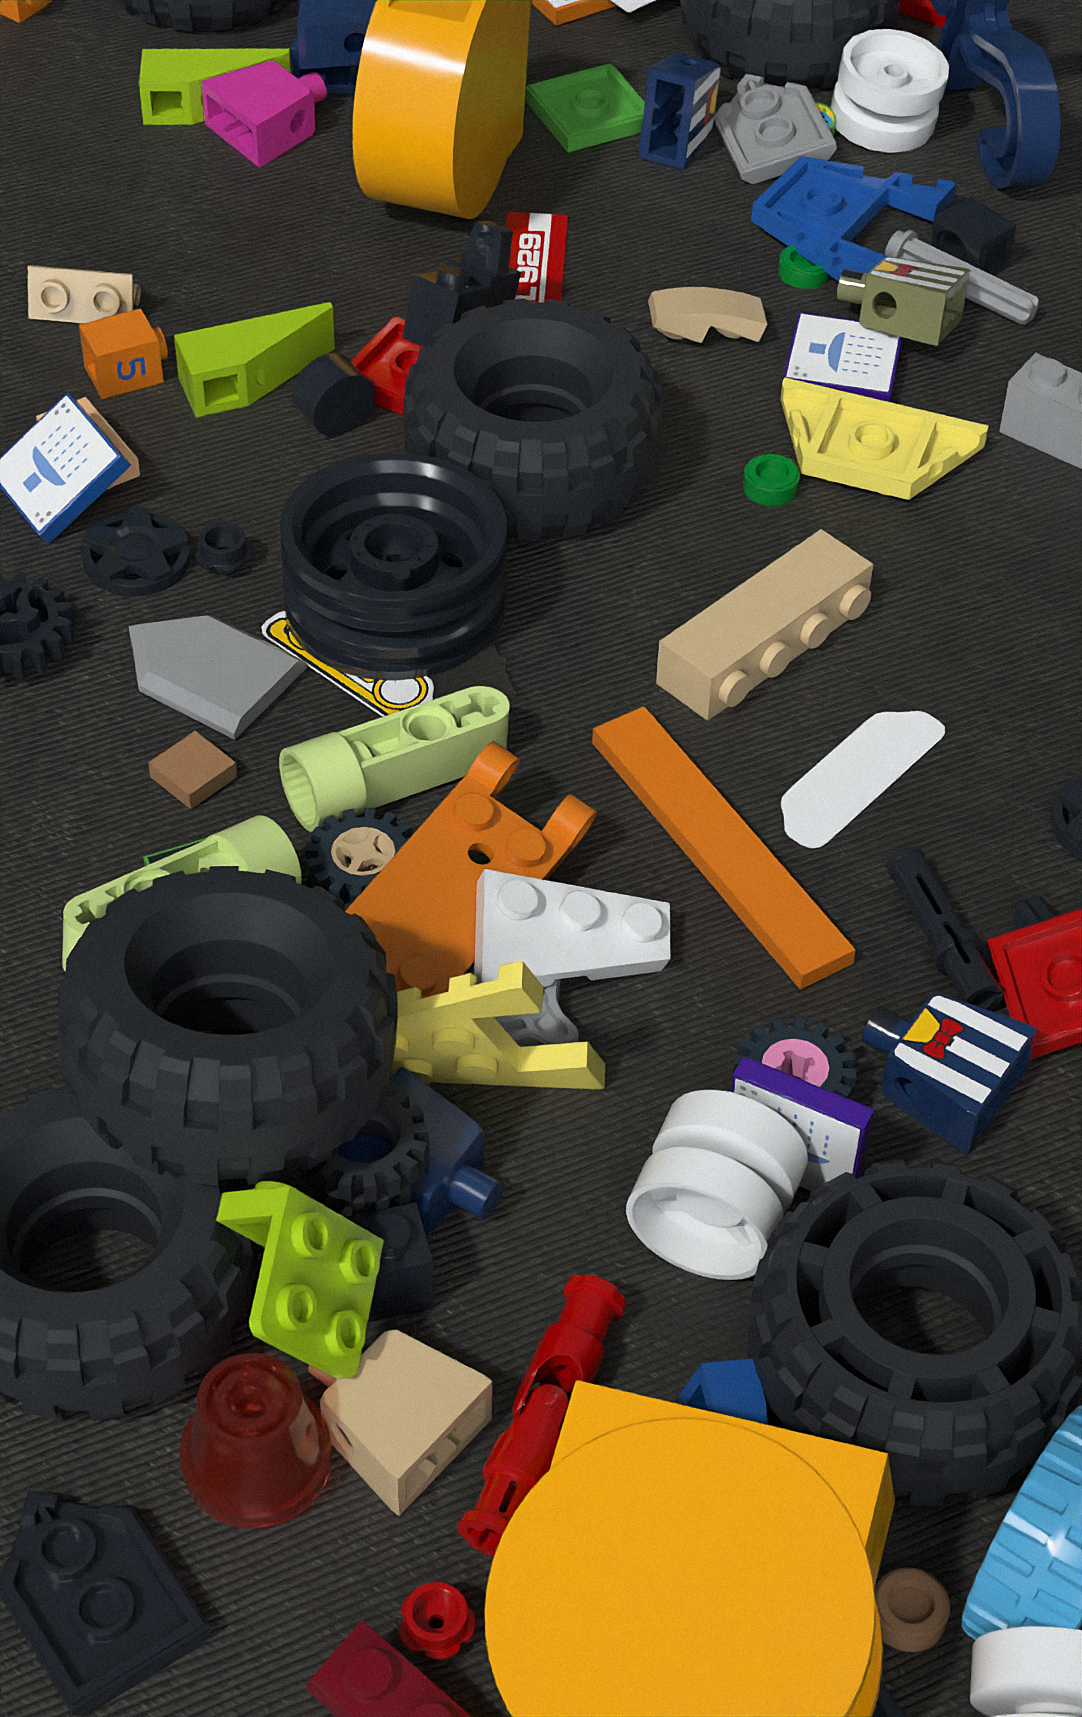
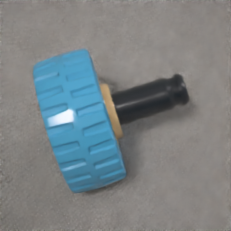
(1036, 1555)

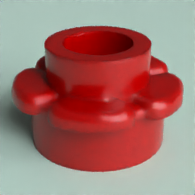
(431, 1602)

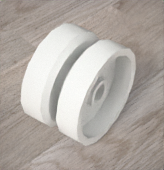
(889, 90)

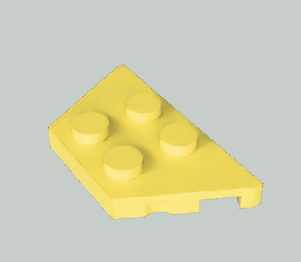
(874, 440)

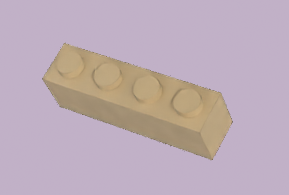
(764, 624)

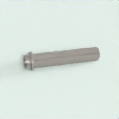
(981, 287)

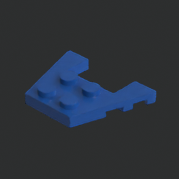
(827, 203)

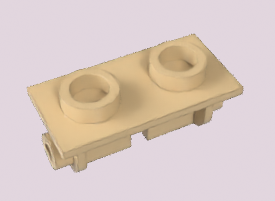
(79, 294)

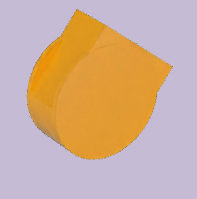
(440, 101)
(690, 1569)

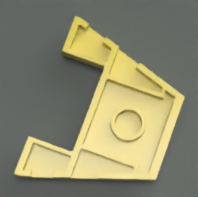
(461, 1042)

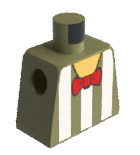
(908, 297)

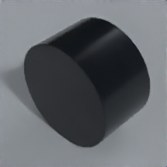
(333, 394)

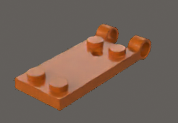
(427, 892)

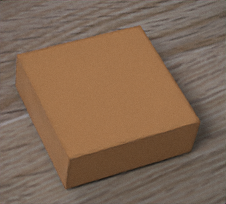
(193, 769)

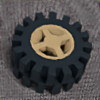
(346, 850)

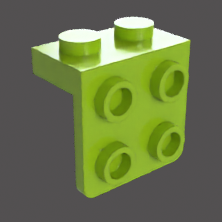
(312, 1275)

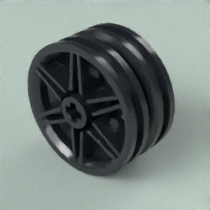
(393, 565)

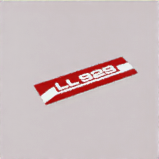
(538, 254)

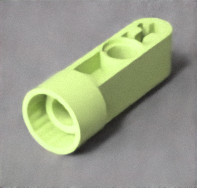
(392, 755)
(251, 845)

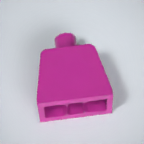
(262, 109)

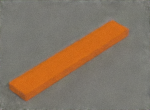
(724, 848)

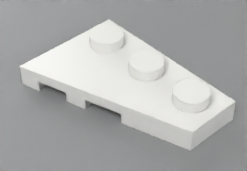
(566, 930)

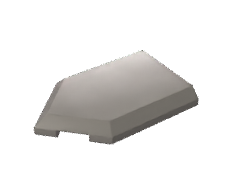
(772, 128)
(211, 670)

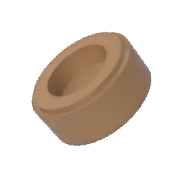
(911, 1609)

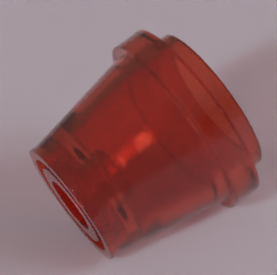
(254, 1444)

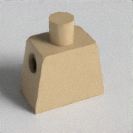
(404, 1415)

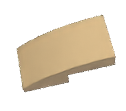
(692, 310)

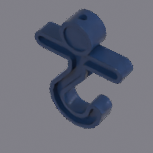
(985, 46)

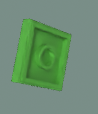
(587, 107)

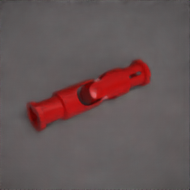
(526, 1449)

